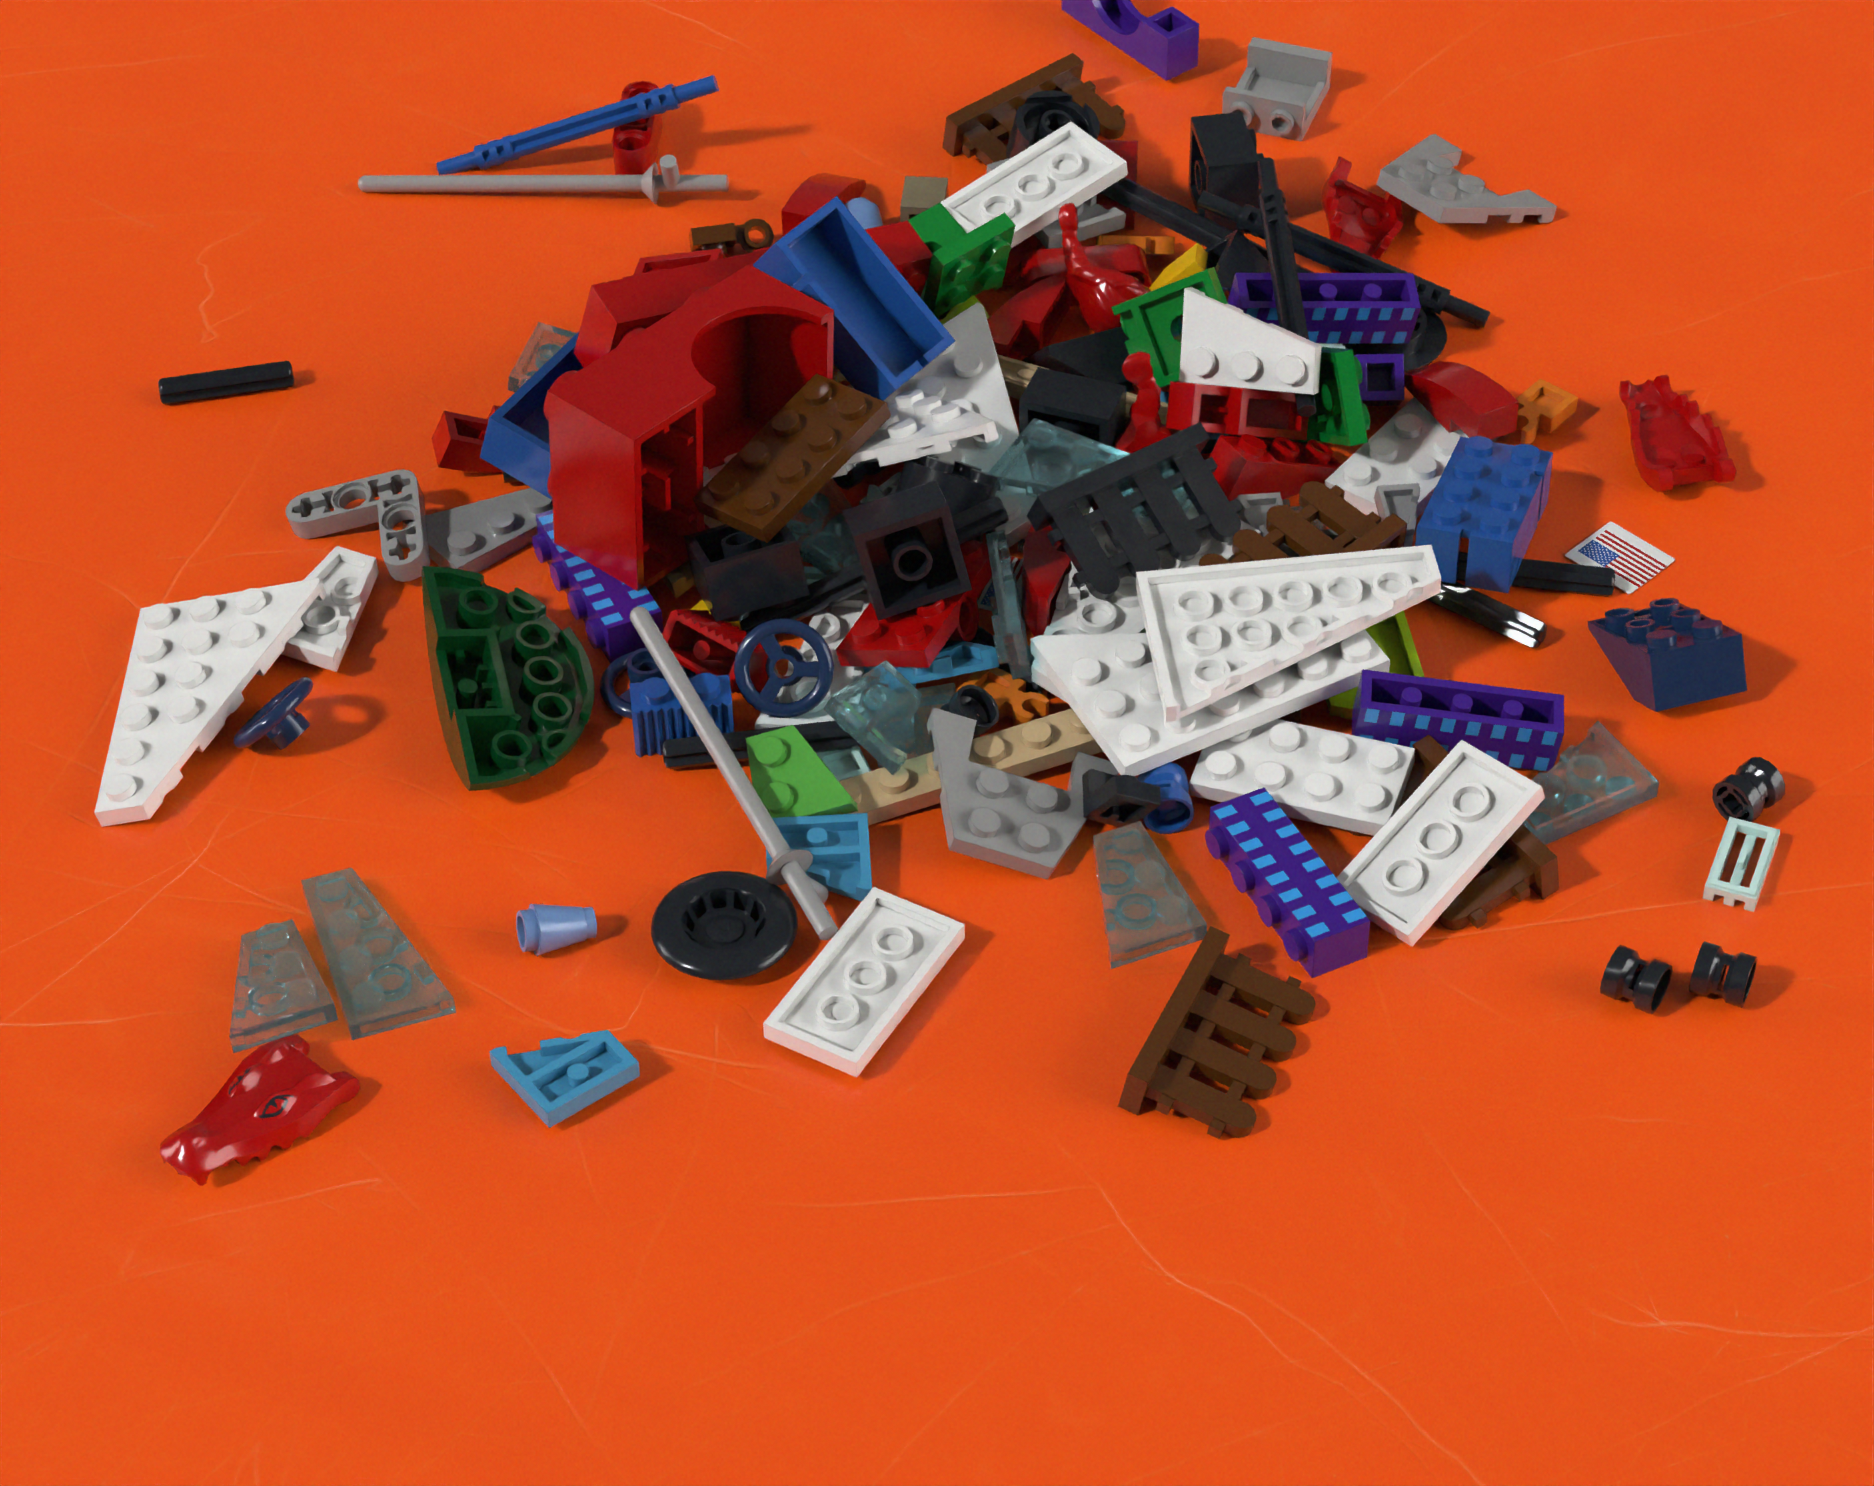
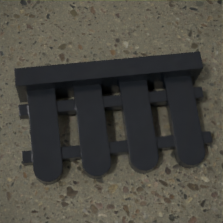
(1142, 473)

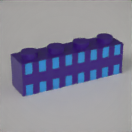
(1339, 305)
(594, 595)
(1503, 722)
(1288, 882)

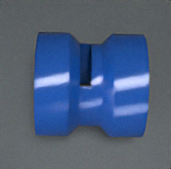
(1173, 795)

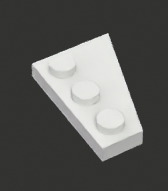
(1243, 352)
(331, 622)

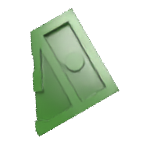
(793, 777)

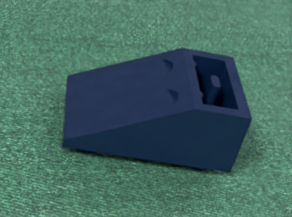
(1671, 654)

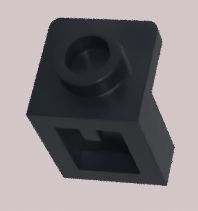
(1117, 798)

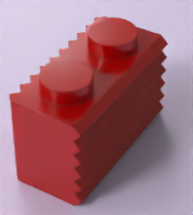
(711, 646)

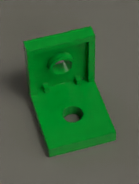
(960, 260)
(1155, 323)
(1339, 410)

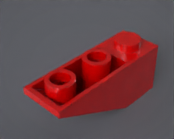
(1269, 466)

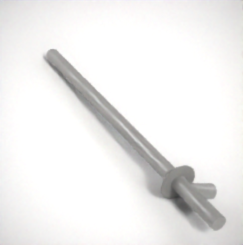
(649, 183)
(787, 864)

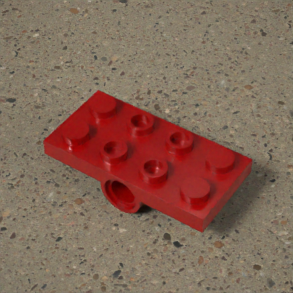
(920, 633)

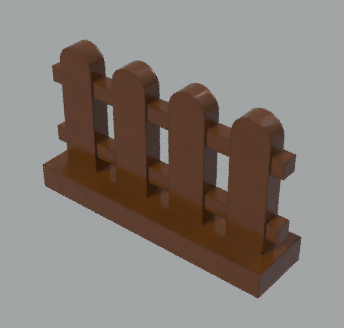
(989, 121)
(1295, 529)
(1511, 872)
(1213, 1060)

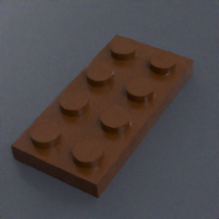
(791, 457)

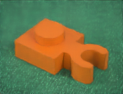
(1149, 244)
(1543, 408)
(1010, 695)

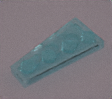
(1052, 456)
(370, 960)

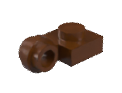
(728, 235)

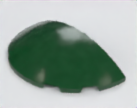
(502, 679)

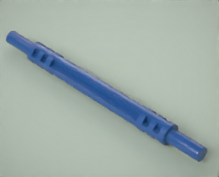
(578, 126)

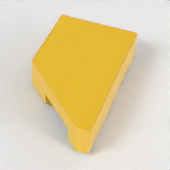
(1187, 264)

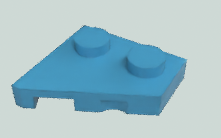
(953, 660)
(838, 850)
(566, 1073)

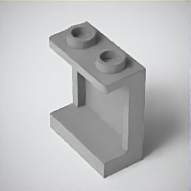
(1280, 88)

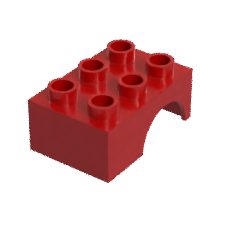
(665, 405)

